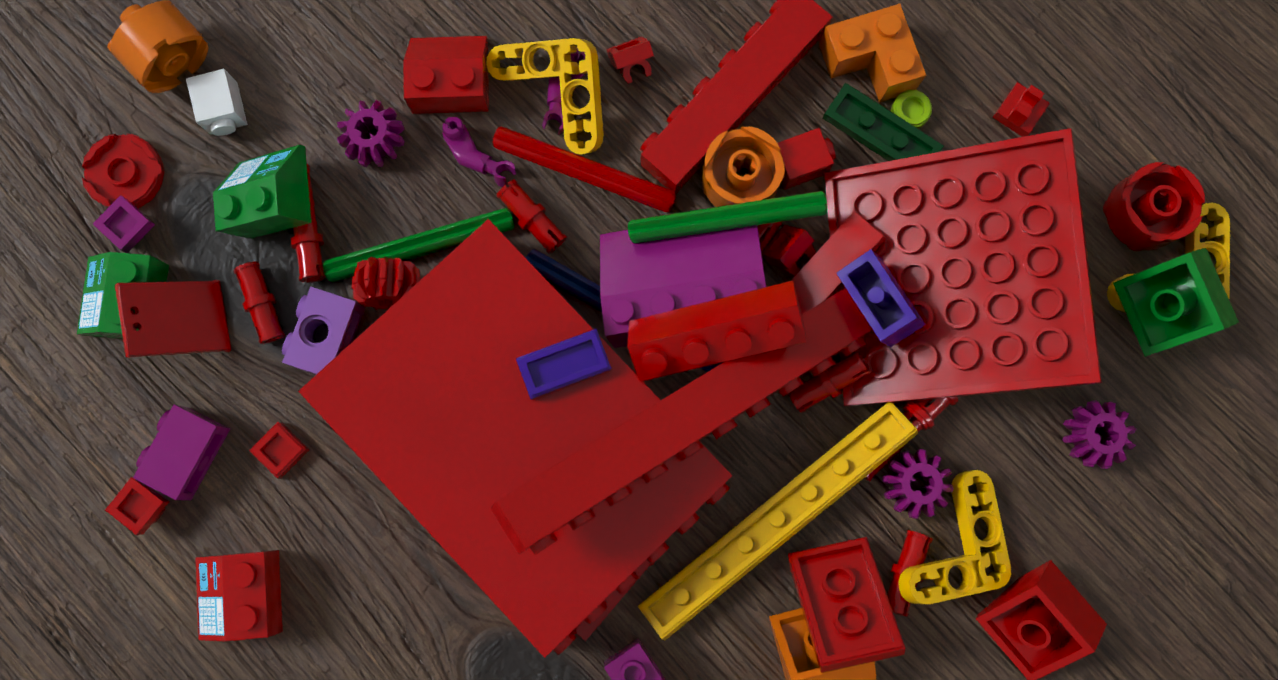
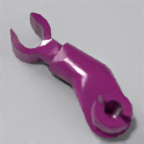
(554, 95)
(467, 155)

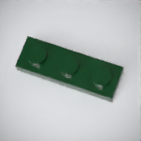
(877, 126)

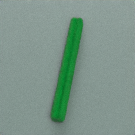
(728, 217)
(417, 244)

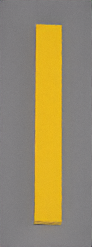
(777, 520)

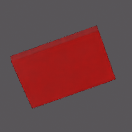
(845, 605)

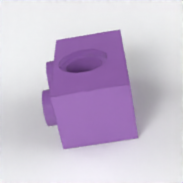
(312, 311)

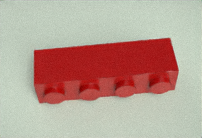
(716, 331)

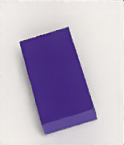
(563, 364)

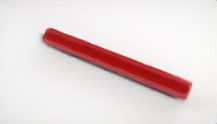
(584, 169)

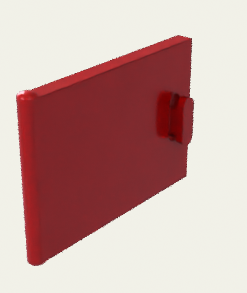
(172, 318)

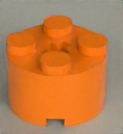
(157, 45)
(738, 149)

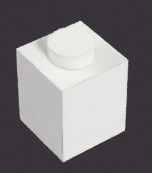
(216, 102)

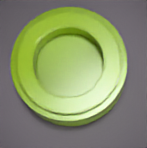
(912, 107)

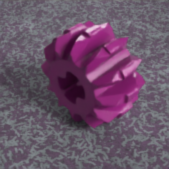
(364, 121)
(1109, 425)
(918, 468)

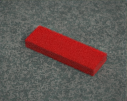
(818, 277)

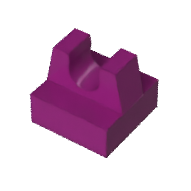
(123, 224)

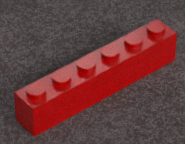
(734, 90)

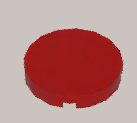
(122, 167)

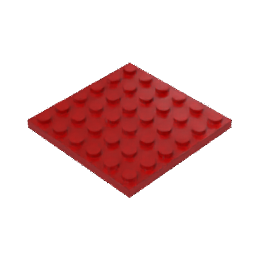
(990, 262)

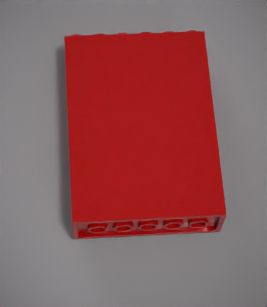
(451, 429)

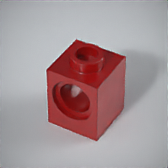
(806, 157)

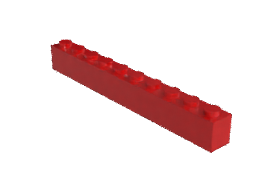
(674, 428)

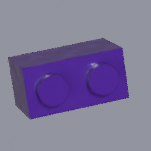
(880, 298)

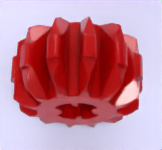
(383, 281)

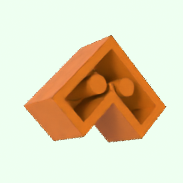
(880, 44)

